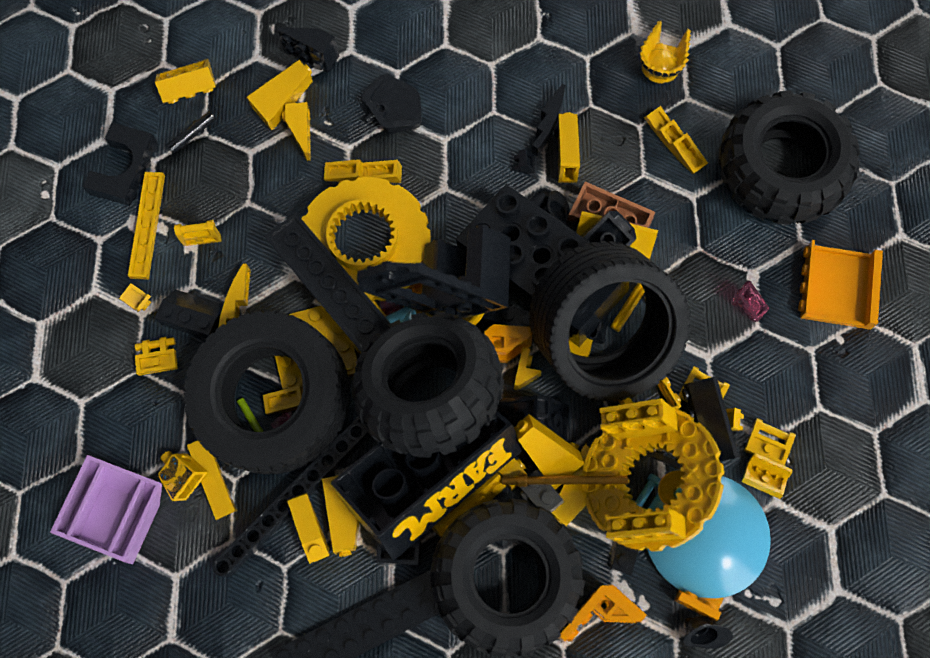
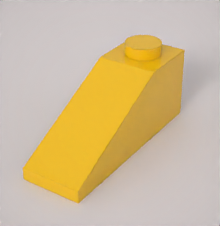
(298, 122)
(308, 528)

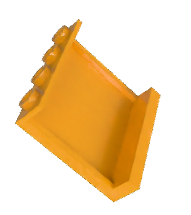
(841, 286)

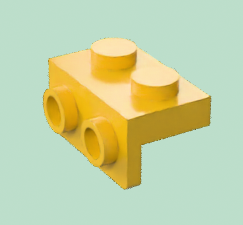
(766, 475)

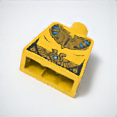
(180, 475)

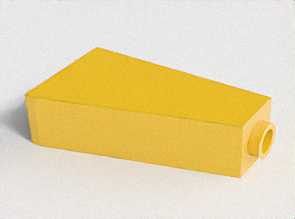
(283, 89)
(568, 148)
(547, 449)
(573, 497)
(342, 522)

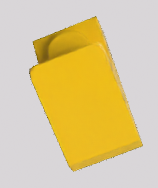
(525, 375)

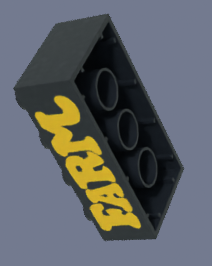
(407, 494)

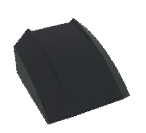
(611, 228)

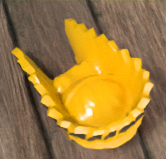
(662, 61)

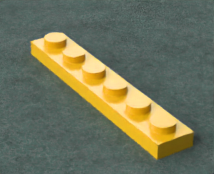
(146, 225)

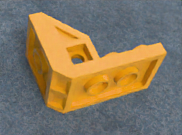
(509, 340)
(618, 609)

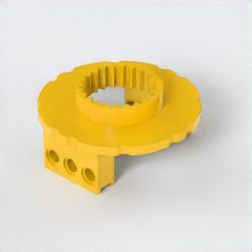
(393, 202)
(631, 432)

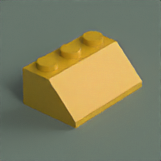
(185, 81)

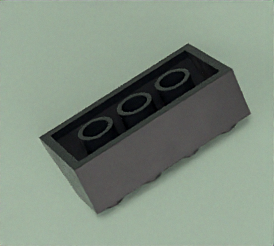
(708, 409)

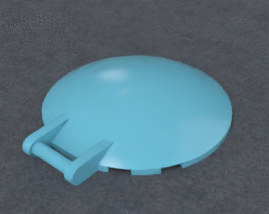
(725, 553)

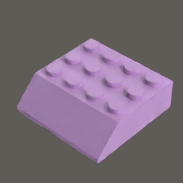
(109, 510)

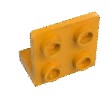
(703, 606)

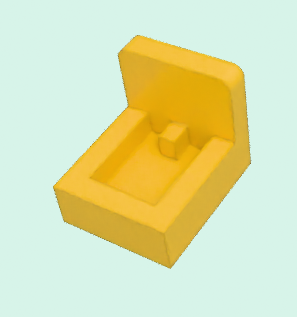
(135, 298)

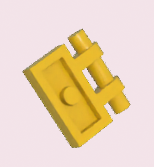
(157, 361)

